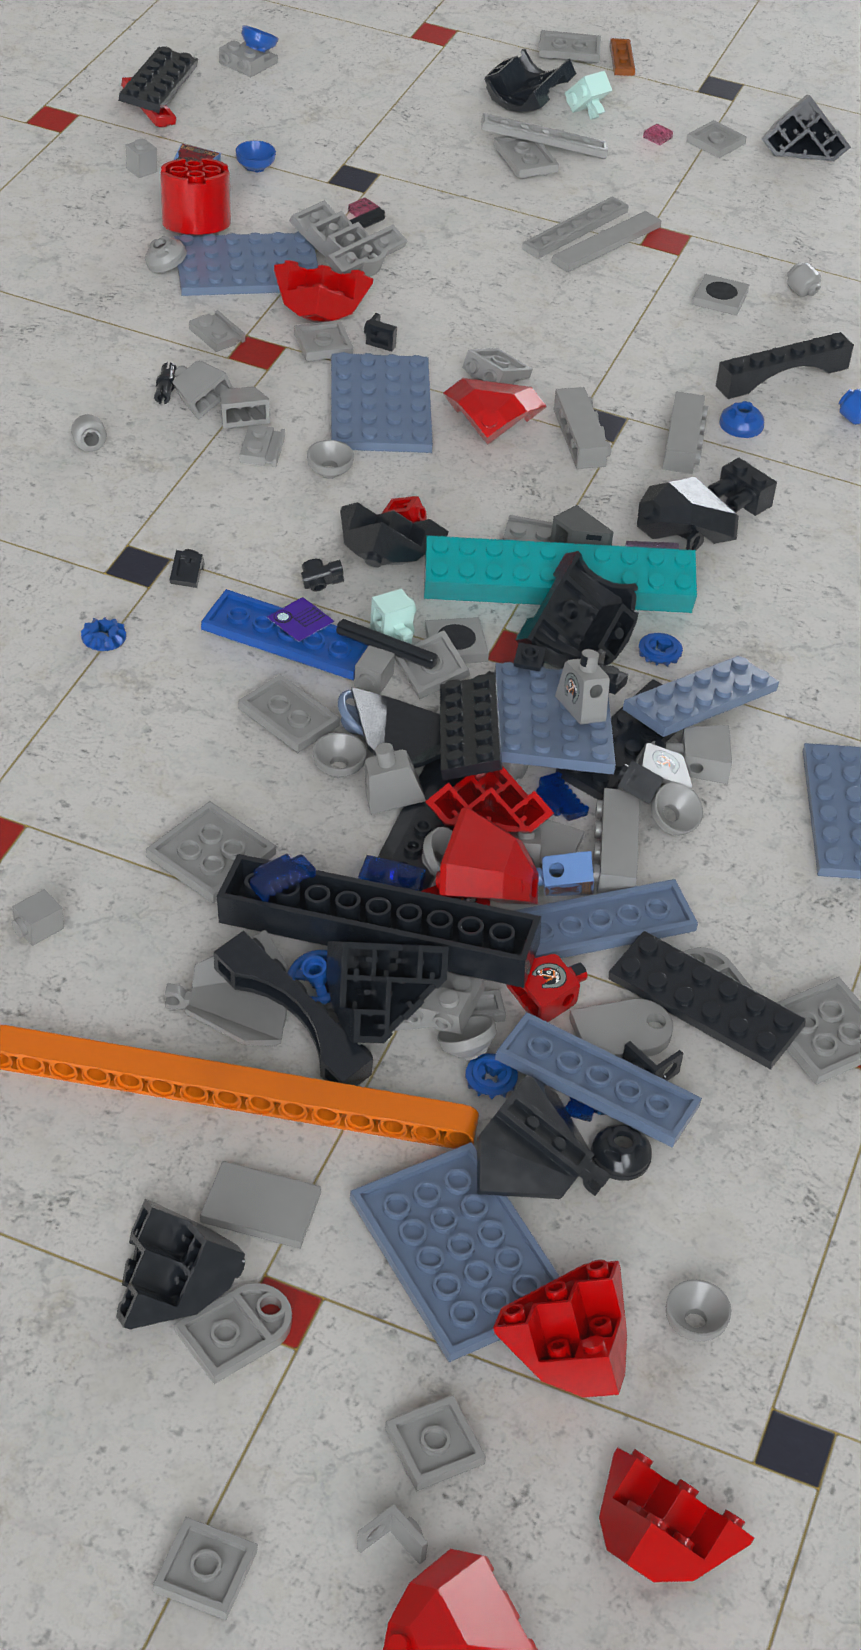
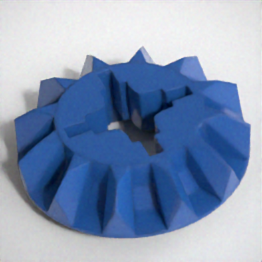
(98, 640)
(669, 646)
(486, 1063)

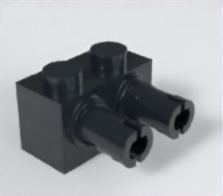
(745, 487)

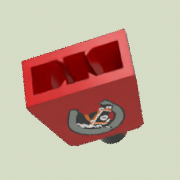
(550, 987)

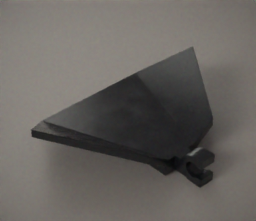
(399, 724)
(534, 1148)

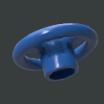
(306, 967)

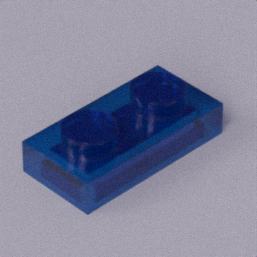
(392, 873)

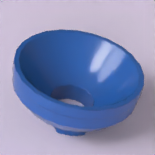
(258, 39)
(255, 155)
(742, 420)

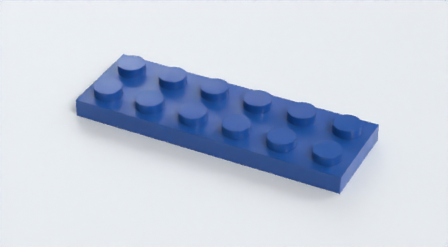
(246, 622)

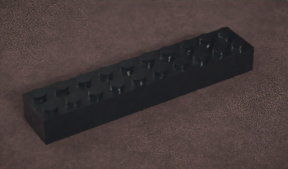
(340, 908)

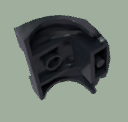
(522, 85)
(581, 615)

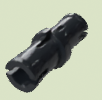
(165, 383)

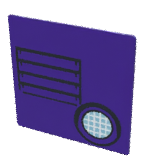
(300, 619)

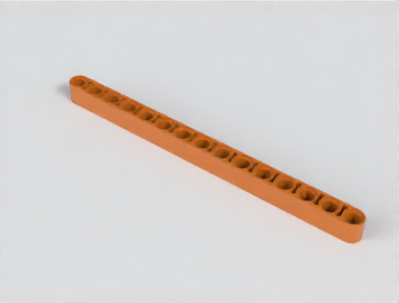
(237, 1087)

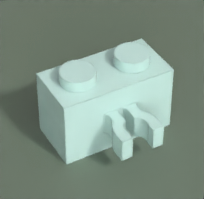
(588, 93)
(393, 615)

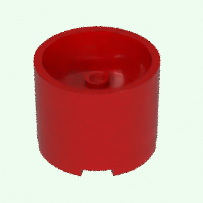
(195, 196)

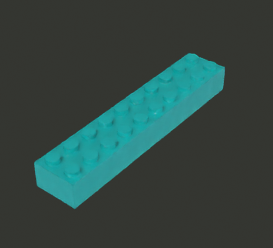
(524, 571)

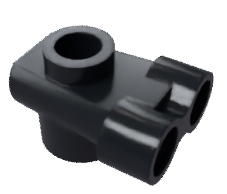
(318, 576)

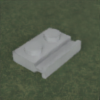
(216, 331)
(262, 445)
(527, 529)

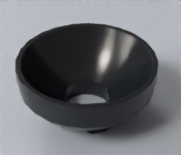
(621, 1162)

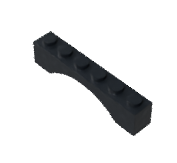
(745, 373)
(251, 969)

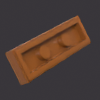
(622, 57)

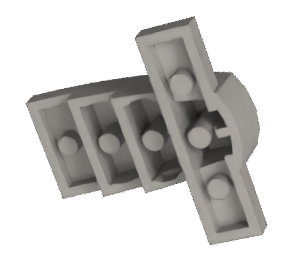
(344, 243)

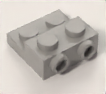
(245, 59)
(495, 366)
(450, 1004)

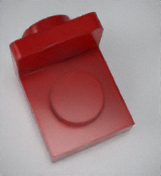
(408, 507)

